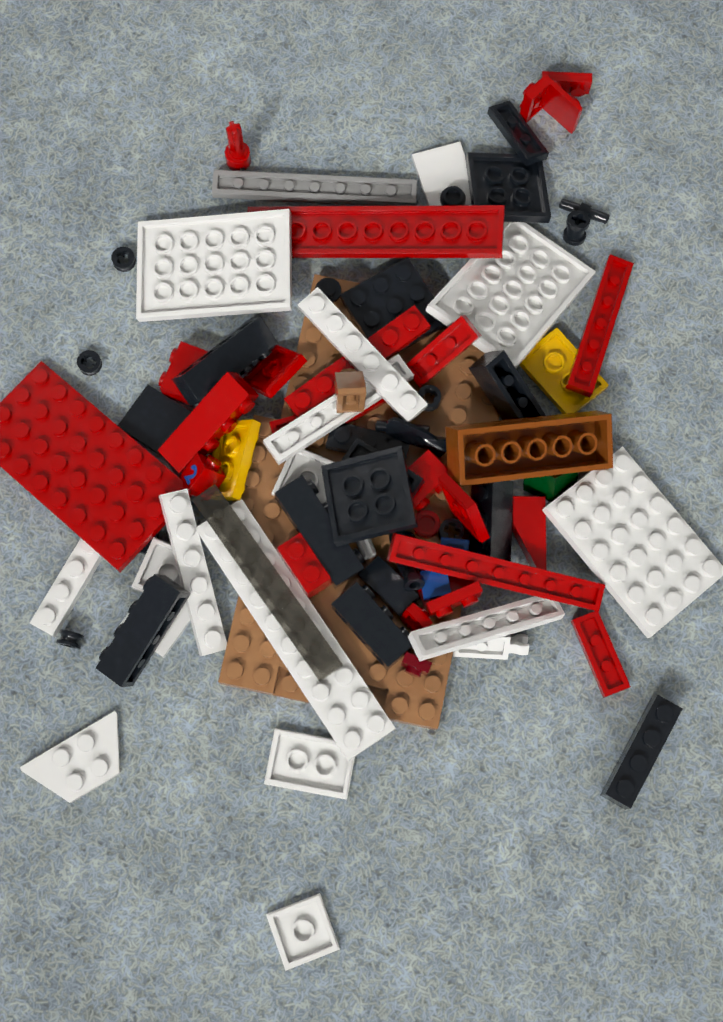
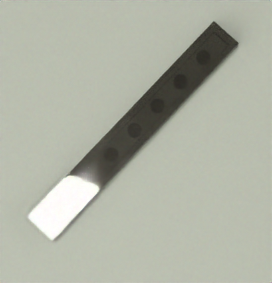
(267, 583)

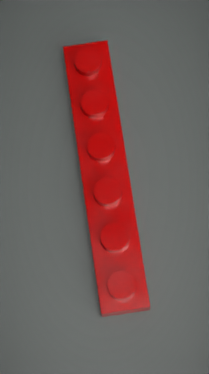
(599, 326)
(387, 341)

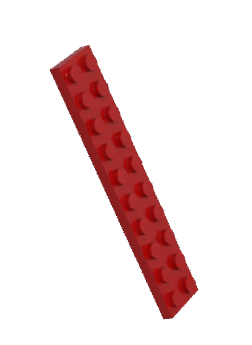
(395, 231)

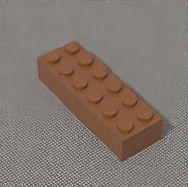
(529, 447)

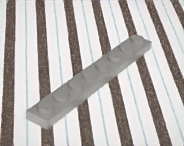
(314, 188)

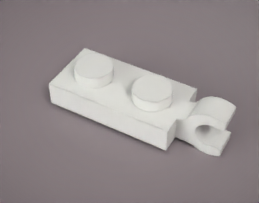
(496, 648)

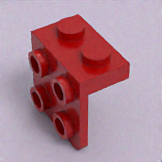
(550, 96)
(462, 593)

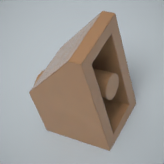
(350, 391)

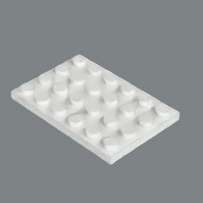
(214, 265)
(513, 296)
(635, 542)

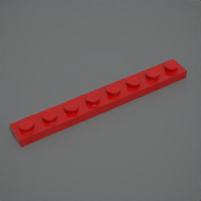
(495, 572)

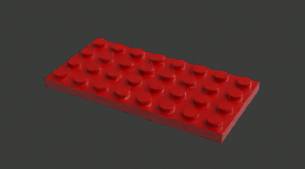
(83, 466)

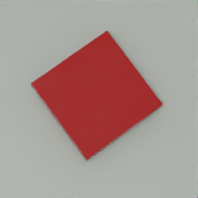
(274, 371)
(463, 507)

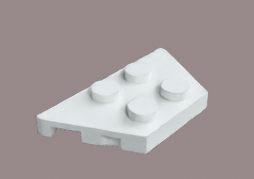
(79, 761)

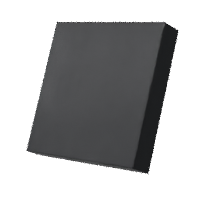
(153, 418)

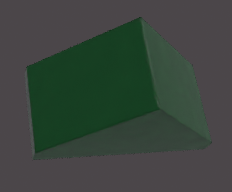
(550, 486)

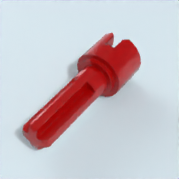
(236, 152)

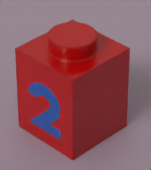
(202, 474)

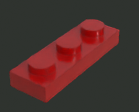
(443, 350)
(600, 654)

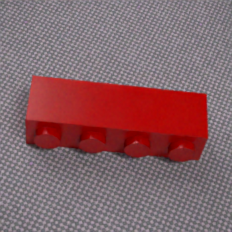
(209, 421)

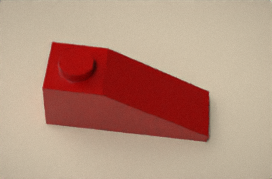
(530, 528)

